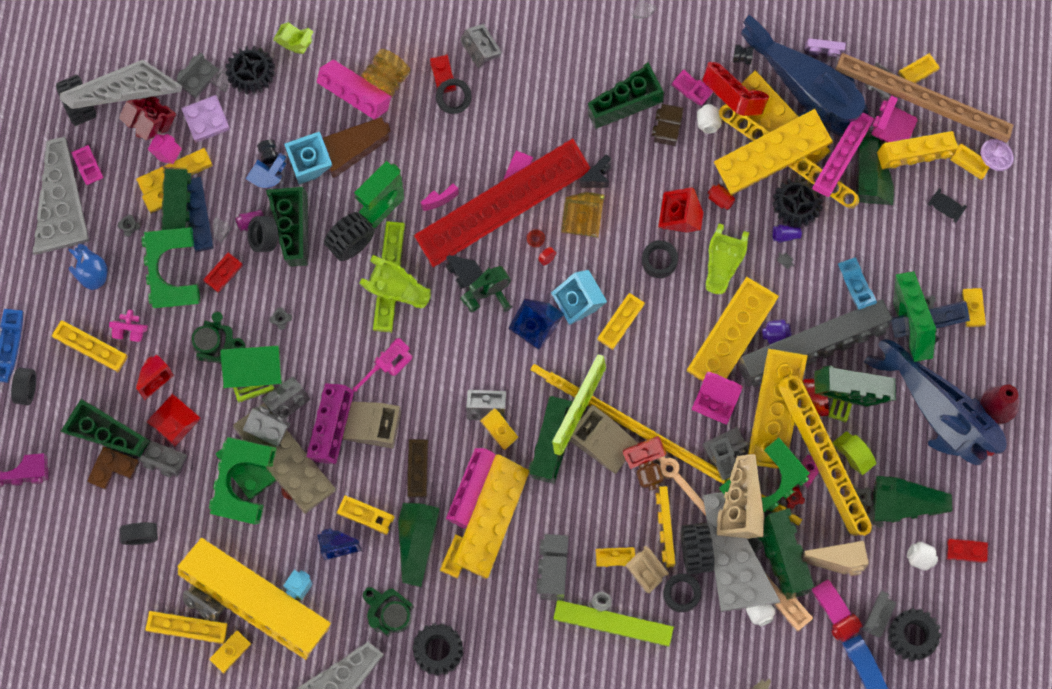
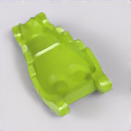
(724, 258)
(393, 283)

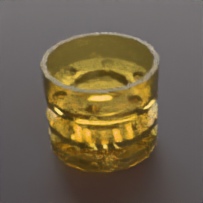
(386, 71)

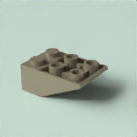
(372, 424)
(602, 439)

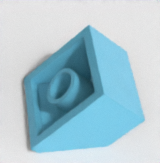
(308, 157)
(578, 296)

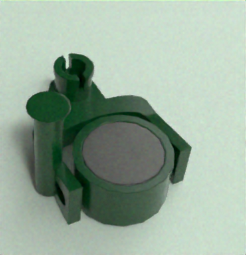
(493, 282)
(207, 339)
(394, 615)

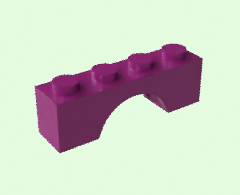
(31, 469)

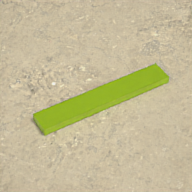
(392, 252)
(579, 405)
(613, 623)

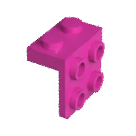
(892, 122)
(717, 397)

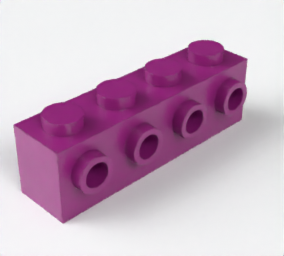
(330, 423)

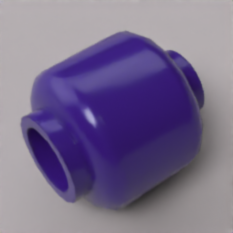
(776, 331)

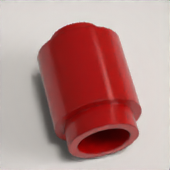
(721, 197)
(846, 627)

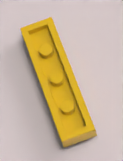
(193, 162)
(89, 346)
(666, 533)
(186, 627)

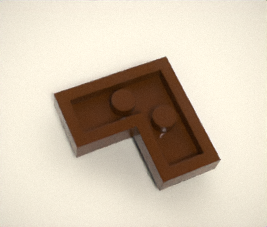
(109, 463)

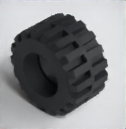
(76, 115)
(349, 236)
(697, 548)
(926, 623)
(438, 632)

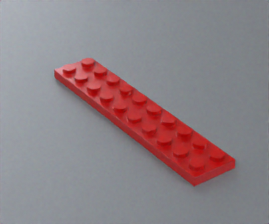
(502, 202)

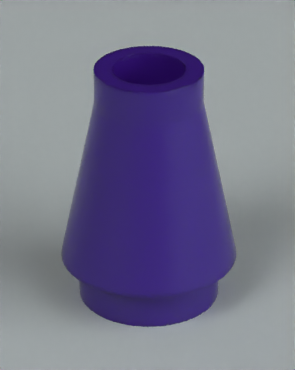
(786, 233)

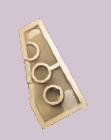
(743, 509)

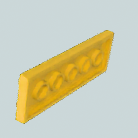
(777, 114)
(773, 152)
(733, 330)
(772, 414)
(491, 516)

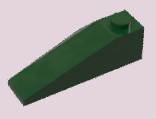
(872, 182)
(902, 499)
(416, 536)

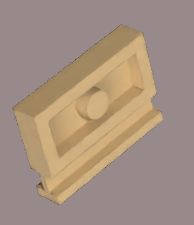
(646, 569)

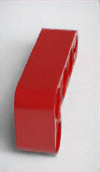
(732, 92)

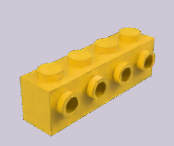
(917, 150)

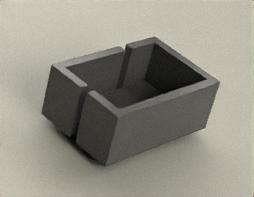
(552, 567)

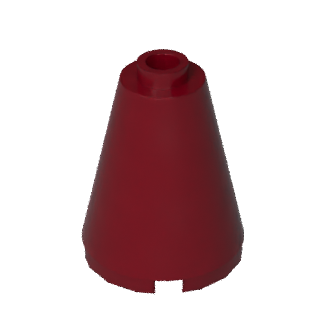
(1001, 403)

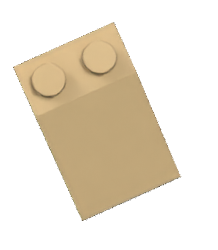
(843, 558)

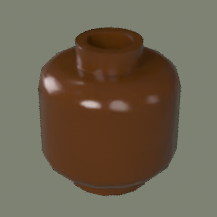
(650, 475)

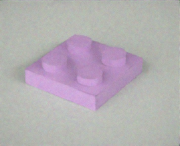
(830, 48)
(205, 118)

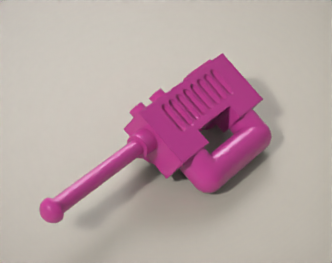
(384, 361)

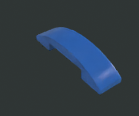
(9, 342)
(864, 663)

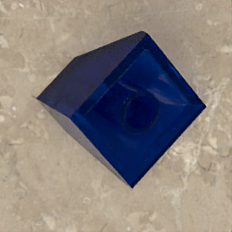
(535, 322)
(337, 544)

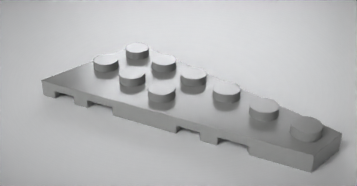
(127, 83)
(59, 208)
(737, 570)
(348, 672)

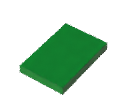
(251, 366)

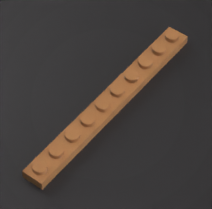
(924, 97)

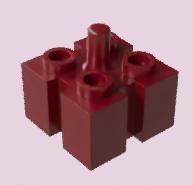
(147, 117)

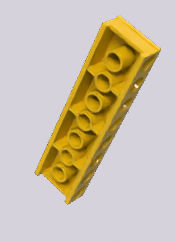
(253, 597)

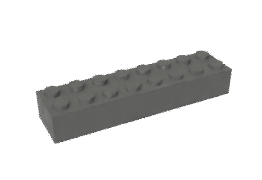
(822, 339)

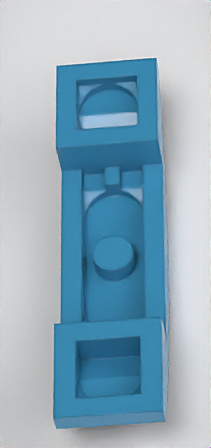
(856, 283)

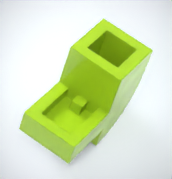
(293, 38)
(856, 452)

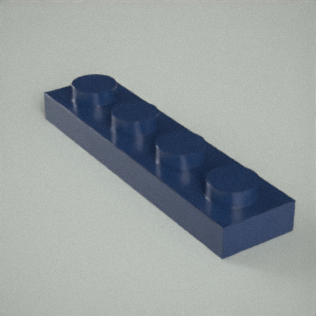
(199, 216)
(941, 316)

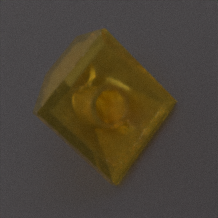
(583, 214)

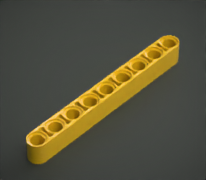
(812, 169)
(833, 461)

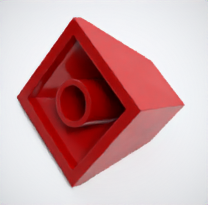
(681, 211)
(153, 376)
(173, 420)

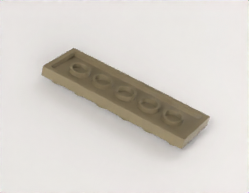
(293, 469)

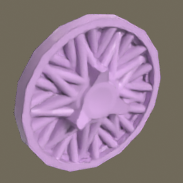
(997, 155)

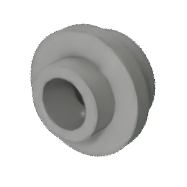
(601, 596)

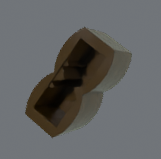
(668, 125)

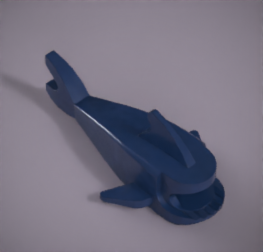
(809, 80)
(958, 420)

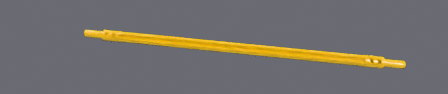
(643, 431)

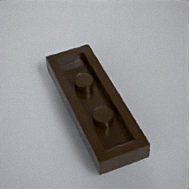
(417, 468)

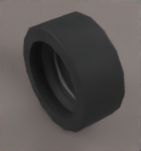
(467, 96)
(262, 234)
(658, 273)
(23, 386)
(138, 533)
(682, 607)

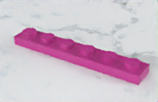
(842, 155)

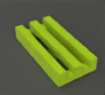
(270, 388)
(838, 417)

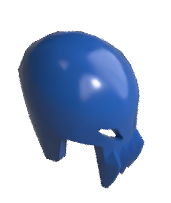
(92, 271)

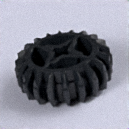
(262, 62)
(790, 201)

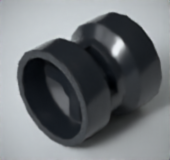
(743, 54)
(267, 151)

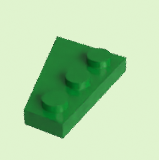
(251, 477)

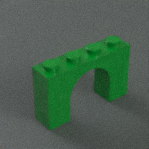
(380, 193)
(156, 245)
(910, 299)
(791, 474)
(225, 501)

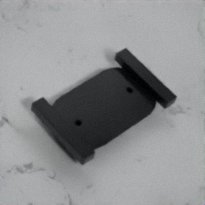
(947, 205)

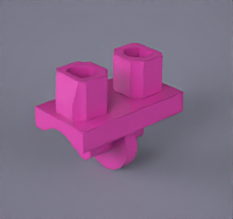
(119, 327)

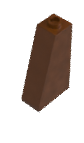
(355, 143)

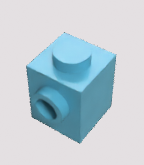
(298, 584)

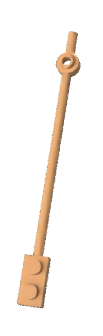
(790, 609)

